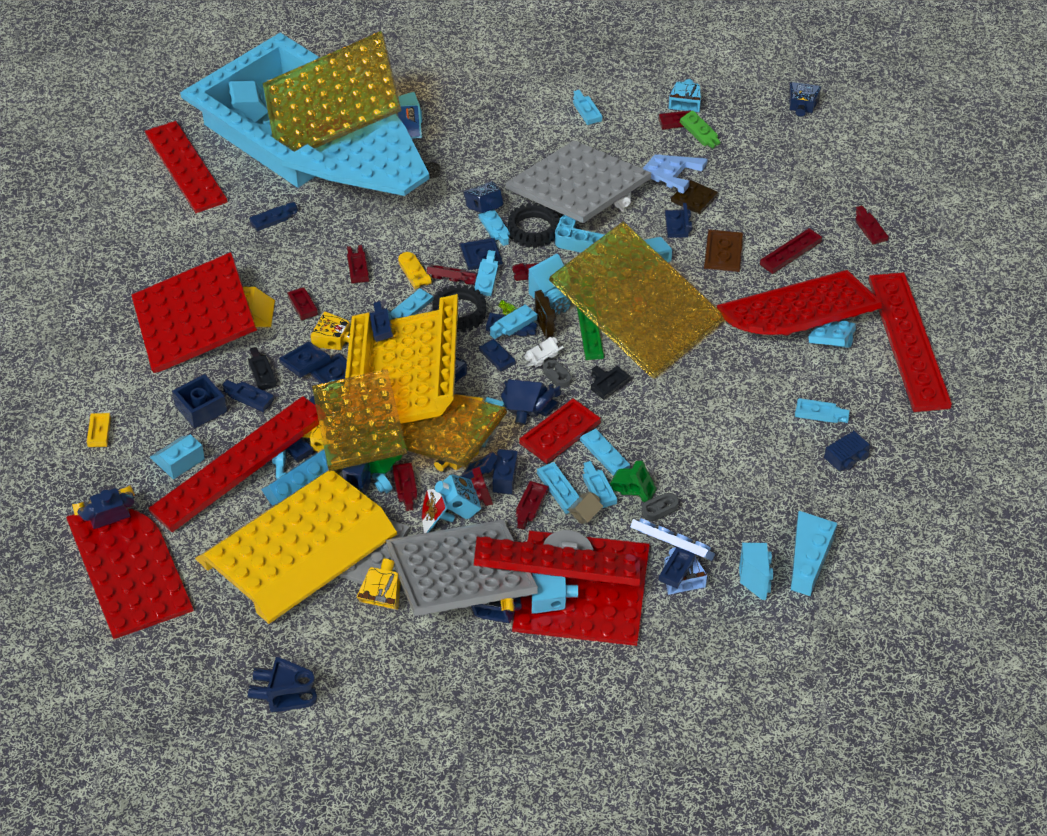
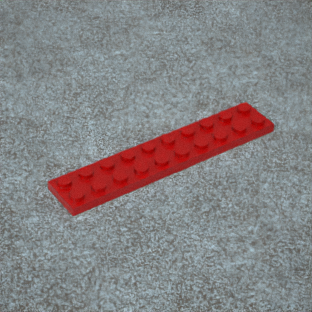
(910, 343)
(235, 464)

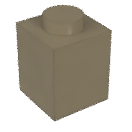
(585, 507)

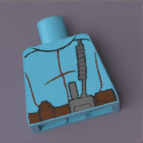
(685, 96)

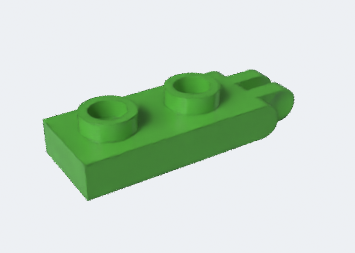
(700, 129)

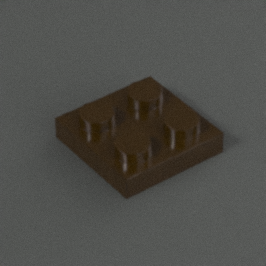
(696, 196)
(545, 314)

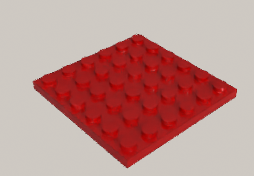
(193, 313)
(602, 609)

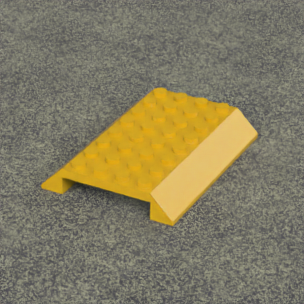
(417, 358)
(300, 544)

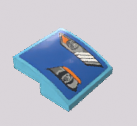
(411, 119)

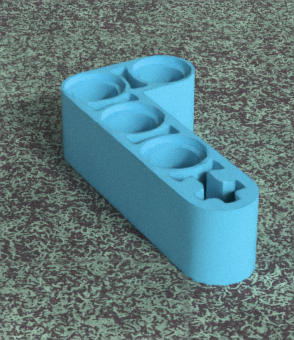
(573, 239)

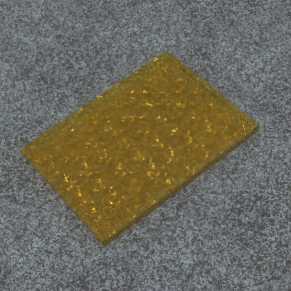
(333, 95)
(637, 299)

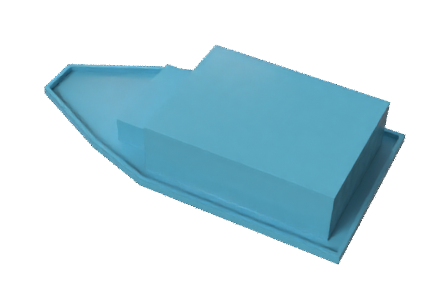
(370, 158)

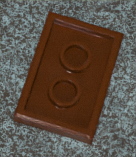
(723, 250)

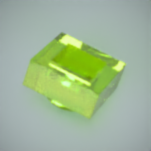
(507, 307)

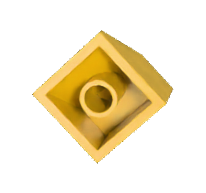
(261, 306)

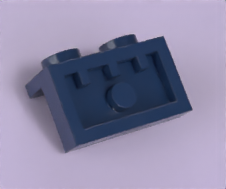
(678, 222)

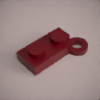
(479, 482)

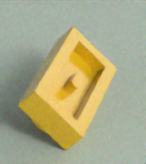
(98, 430)

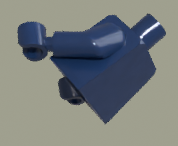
(527, 398)

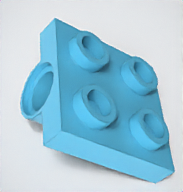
(834, 333)

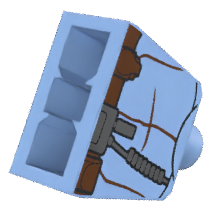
(694, 578)

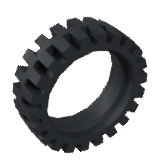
(532, 238)
(465, 294)

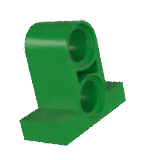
(634, 482)

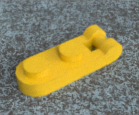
(413, 270)

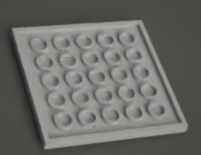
(578, 181)
(440, 571)

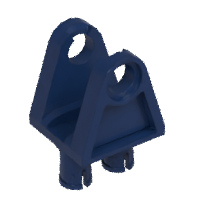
(283, 687)

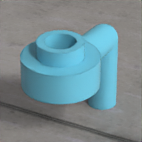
(280, 461)
(382, 482)

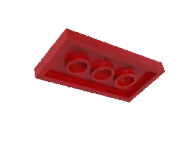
(559, 431)

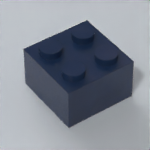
(199, 401)

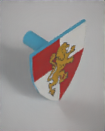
(433, 509)

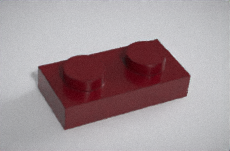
(672, 119)
(302, 303)

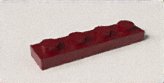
(790, 250)

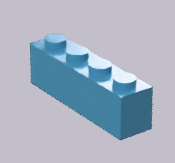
(296, 478)

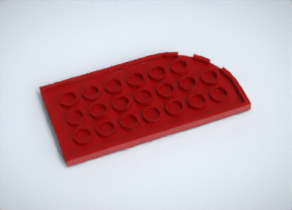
(801, 305)
(130, 572)

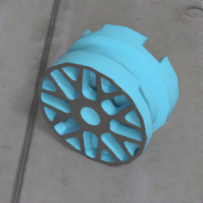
(558, 301)

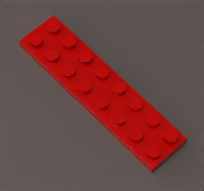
(186, 167)
(557, 561)

